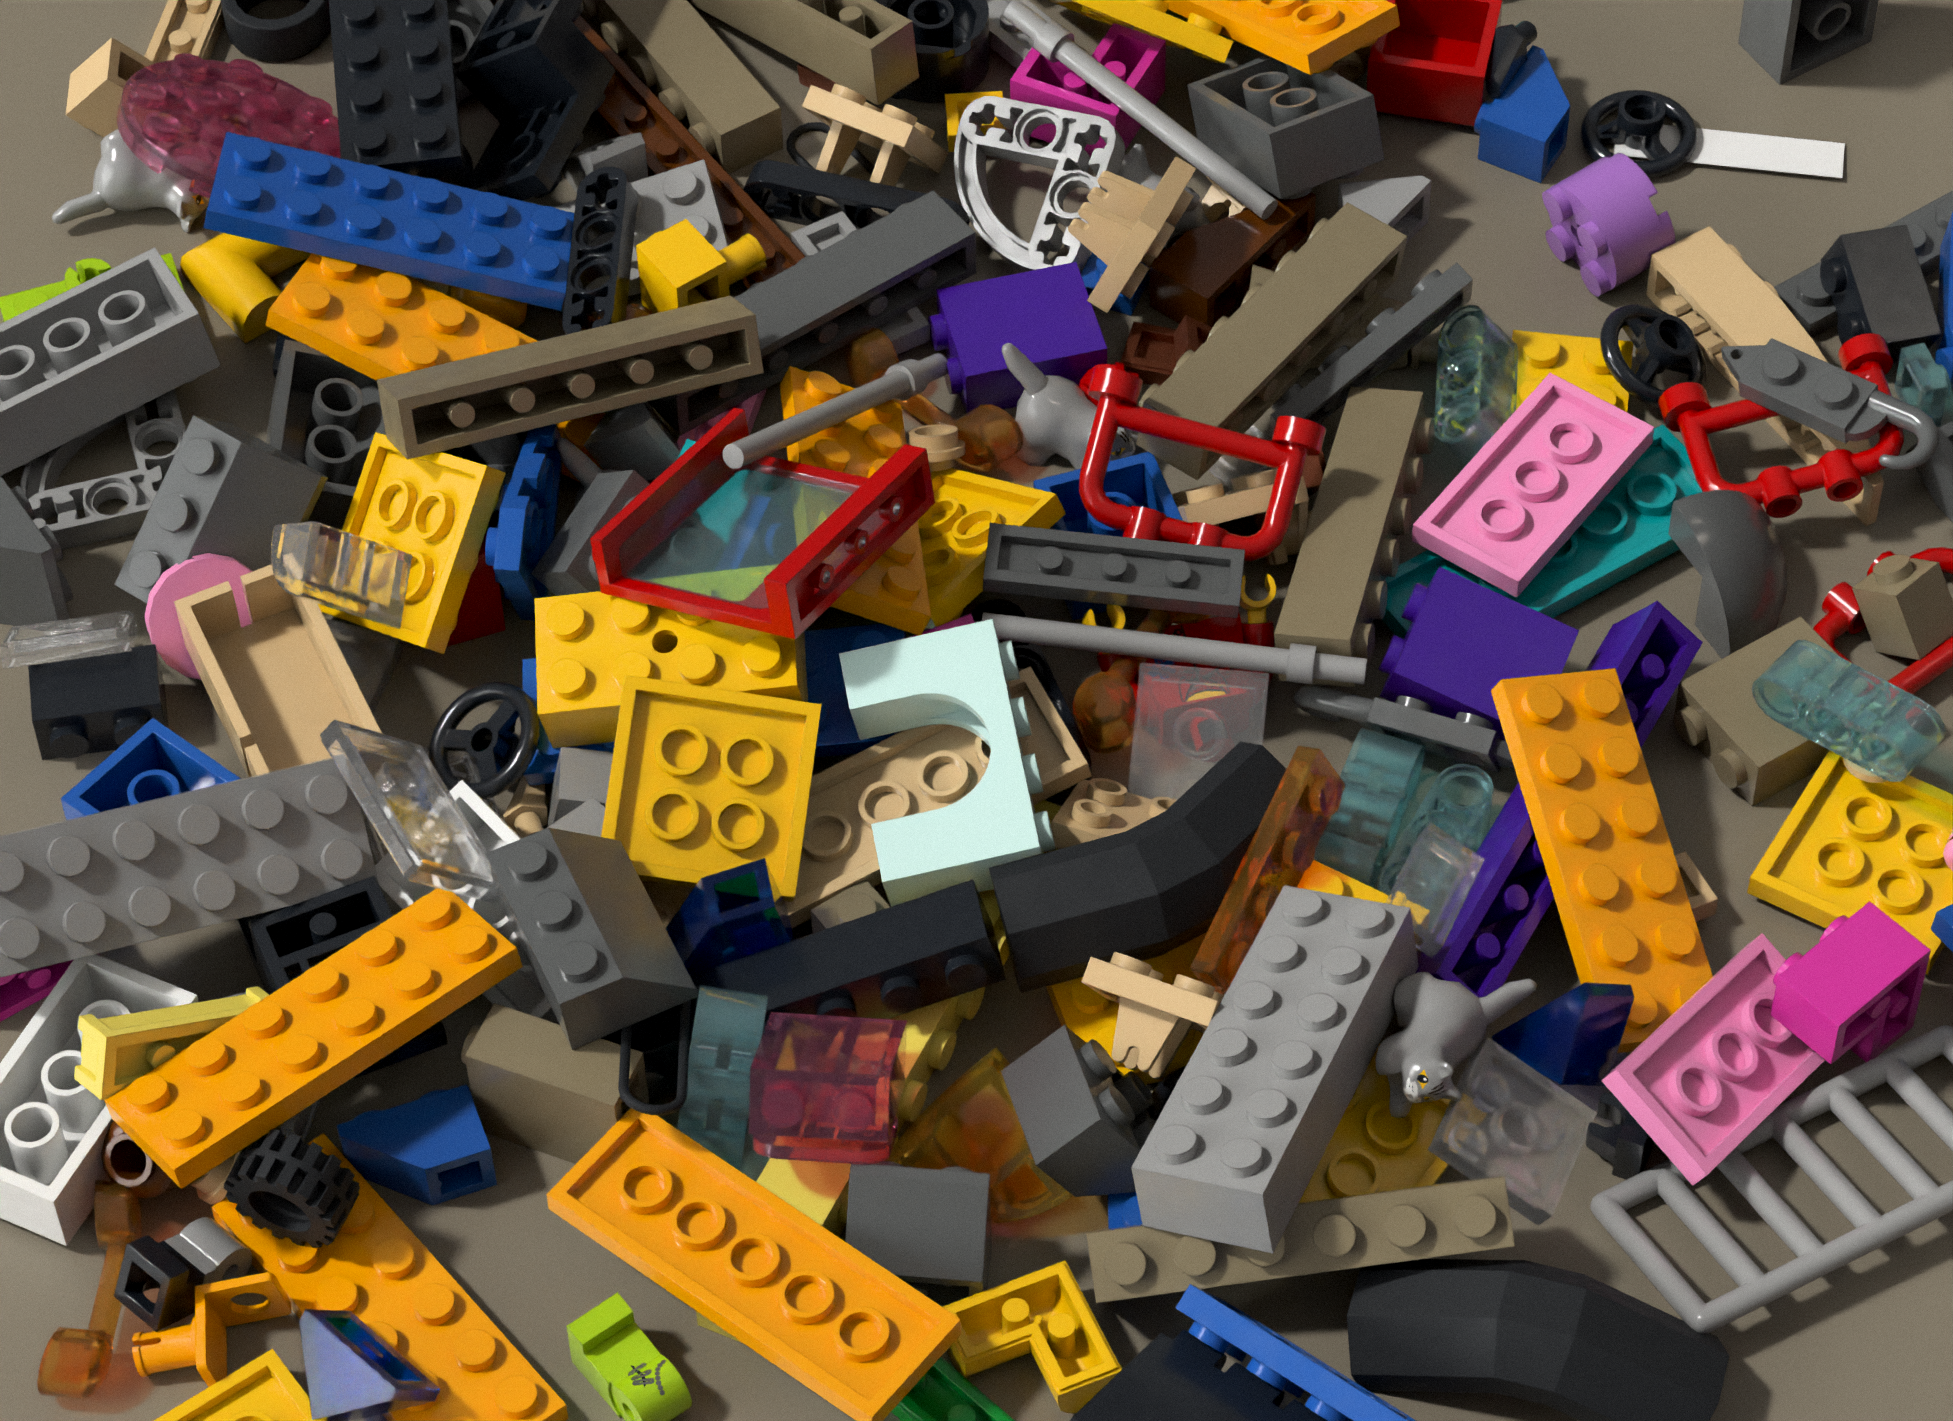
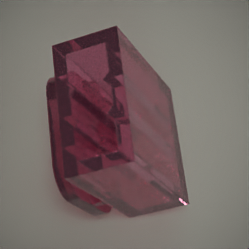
(827, 1088)

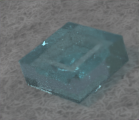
(1922, 381)

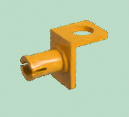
(205, 1339)

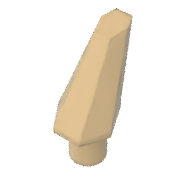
(527, 809)

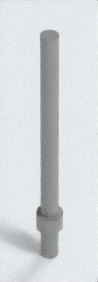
(1058, 44)
(900, 382)
(1297, 663)

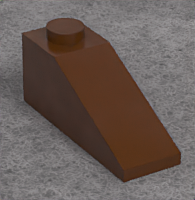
(1212, 265)

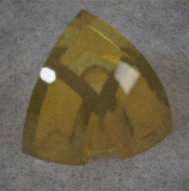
(979, 1130)

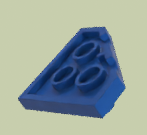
(526, 520)

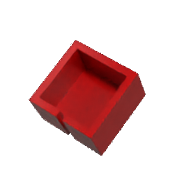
(1435, 59)

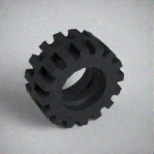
(292, 1189)

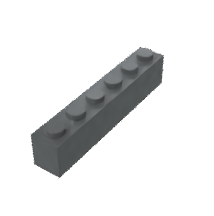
(839, 296)

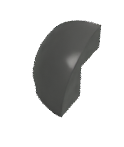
(1739, 563)

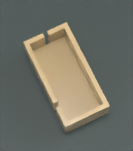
(274, 678)

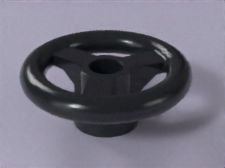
(1639, 127)
(1660, 344)
(494, 745)

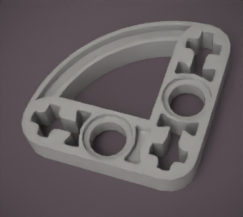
(1063, 154)
(134, 486)

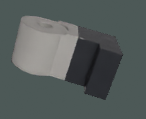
(175, 1266)

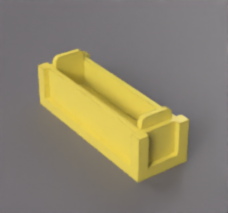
(133, 1044)

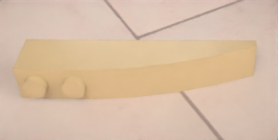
(1732, 306)

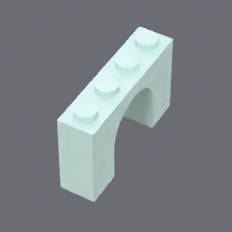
(961, 682)

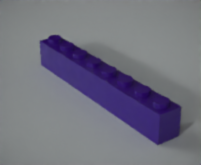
(1512, 884)

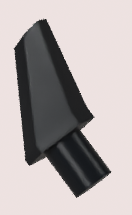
(1508, 55)

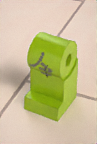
(626, 1364)

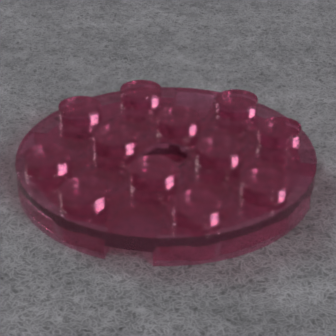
(184, 106)

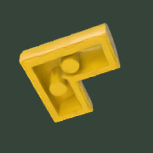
(237, 279)
(1042, 1317)

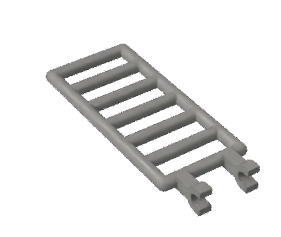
(1813, 1257)

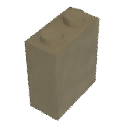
(1727, 725)
(541, 1090)

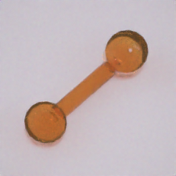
(987, 430)
(1106, 701)
(80, 1358)

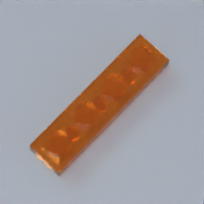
(1275, 858)

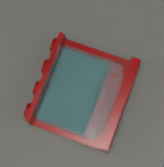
(757, 540)

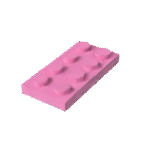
(1532, 484)
(1715, 1065)

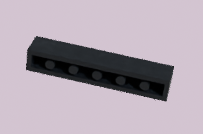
(854, 969)

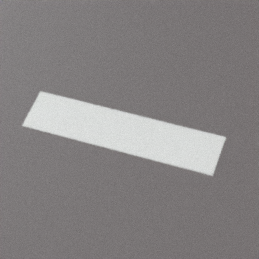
(1755, 152)

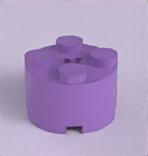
(1606, 222)

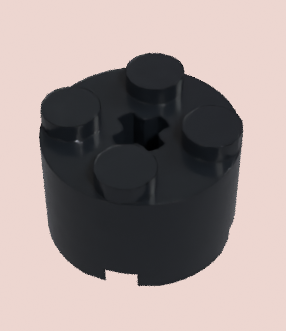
(948, 44)

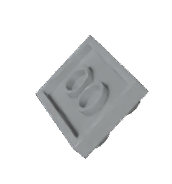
(663, 202)

